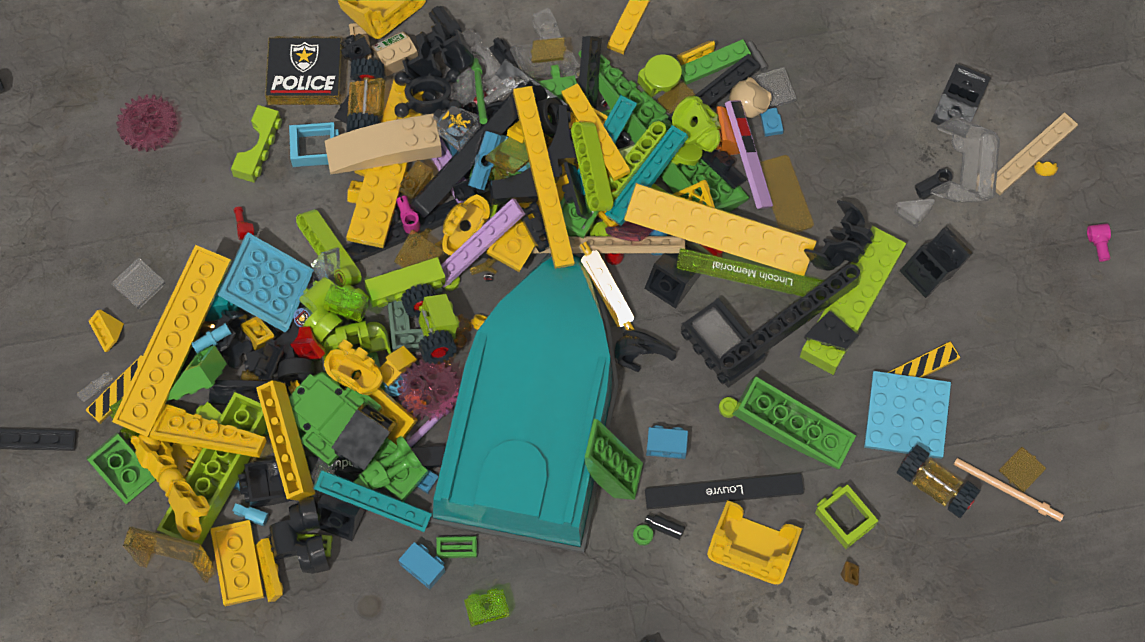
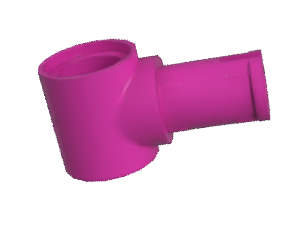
(408, 214)
(1100, 236)

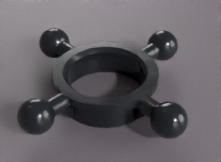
(424, 83)

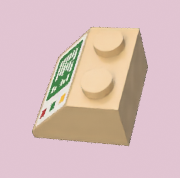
(392, 52)

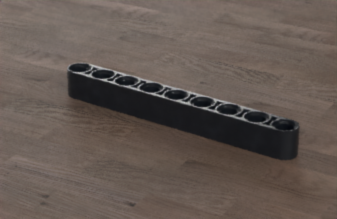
(465, 159)
(786, 328)

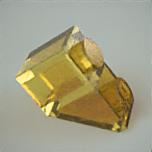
(415, 179)

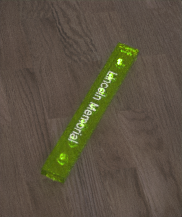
(746, 273)

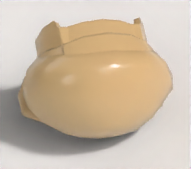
(752, 96)

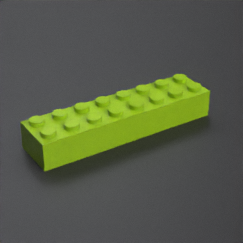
(855, 305)
(218, 471)

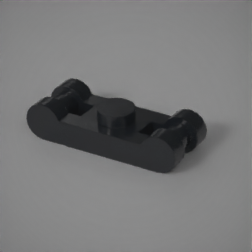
(535, 226)

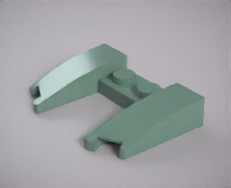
(400, 329)

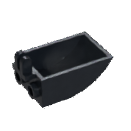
(262, 484)

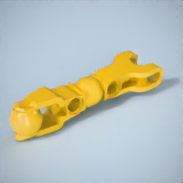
(180, 495)

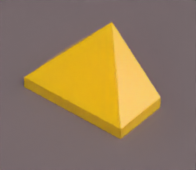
(106, 329)

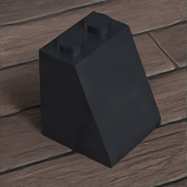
(670, 282)
(363, 436)
(339, 516)

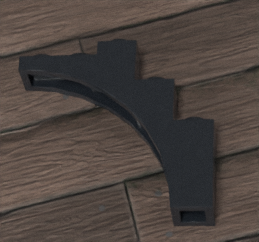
(522, 185)

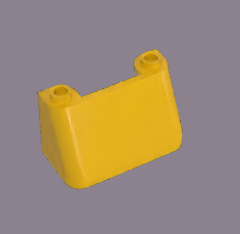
(379, 16)
(752, 546)

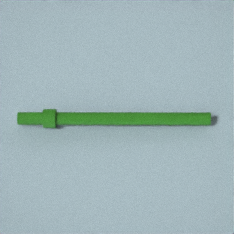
(479, 91)

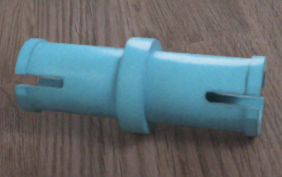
(211, 338)

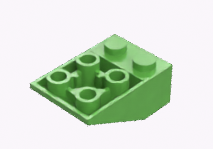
(199, 374)

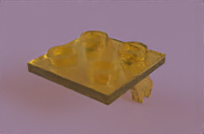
(418, 249)

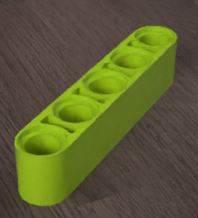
(638, 152)
(592, 166)
(323, 239)

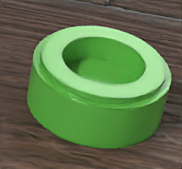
(643, 535)

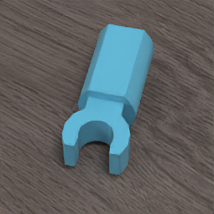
(252, 514)

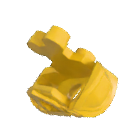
(474, 210)
(343, 362)

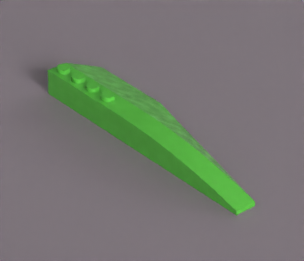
(648, 111)

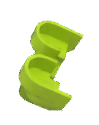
(321, 320)
(368, 335)

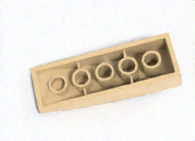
(384, 144)

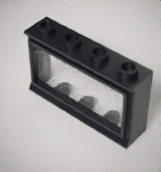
(713, 334)

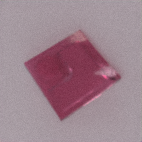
(629, 231)

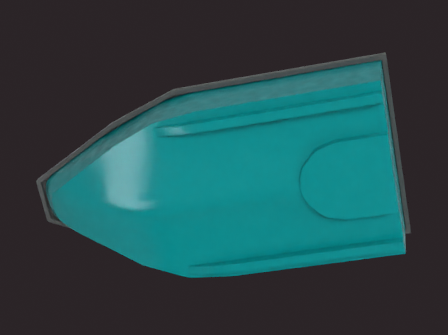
(527, 413)

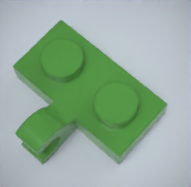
(558, 84)

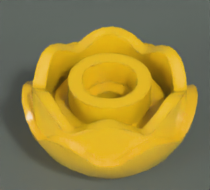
(1045, 169)

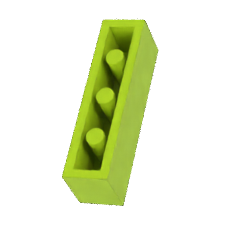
(395, 283)

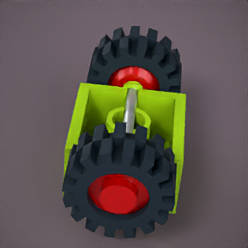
(435, 320)

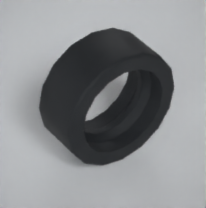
(551, 105)
(295, 369)

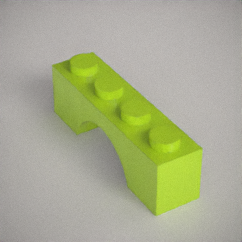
(248, 164)

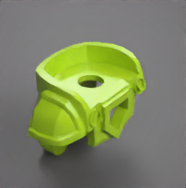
(705, 132)

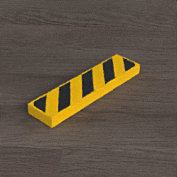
(929, 362)
(100, 407)

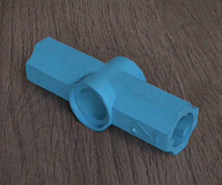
(481, 173)

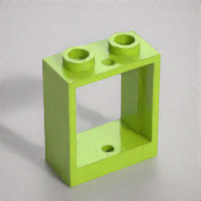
(856, 534)

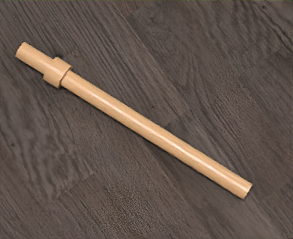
(1043, 508)

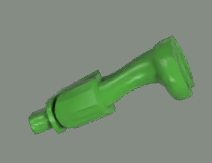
(375, 474)

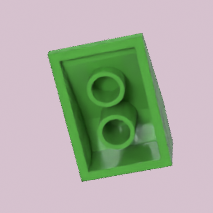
(120, 468)

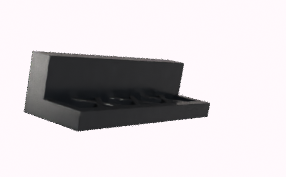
(590, 68)
(223, 390)

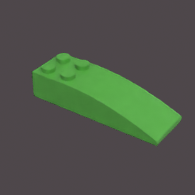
(793, 423)
(612, 463)

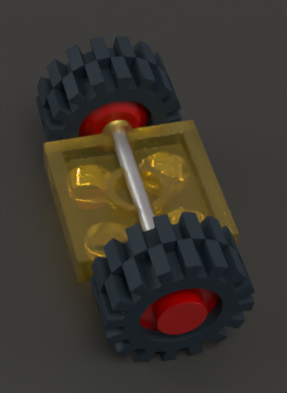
(365, 94)
(938, 482)

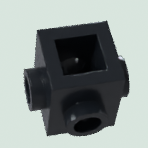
(355, 47)

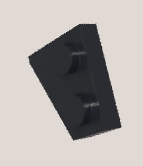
(832, 332)

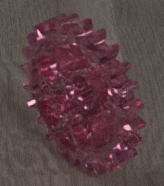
(150, 137)
(413, 397)

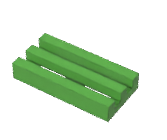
(473, 547)

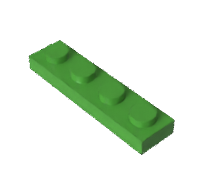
(714, 62)

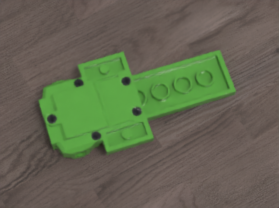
(323, 412)

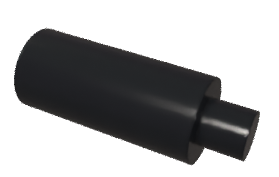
(665, 526)

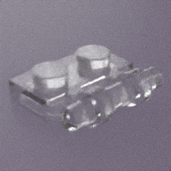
(465, 88)

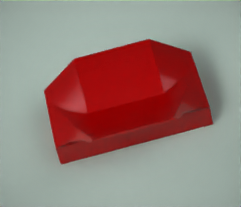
(306, 345)

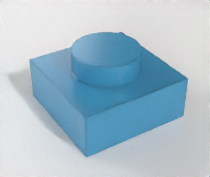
(772, 125)

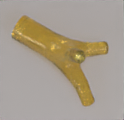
(484, 267)

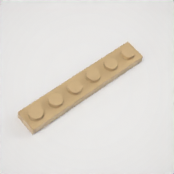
(1034, 152)

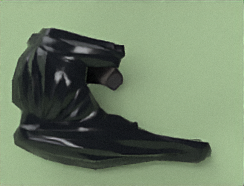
(637, 343)

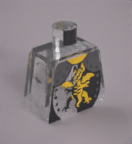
(456, 126)

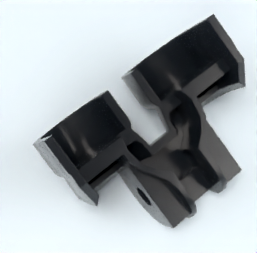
(454, 50)
(853, 244)
(286, 542)

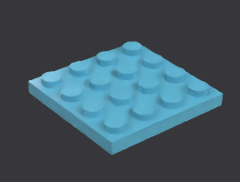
(266, 282)
(907, 414)

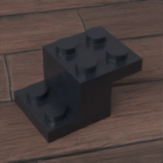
(961, 95)
(936, 262)

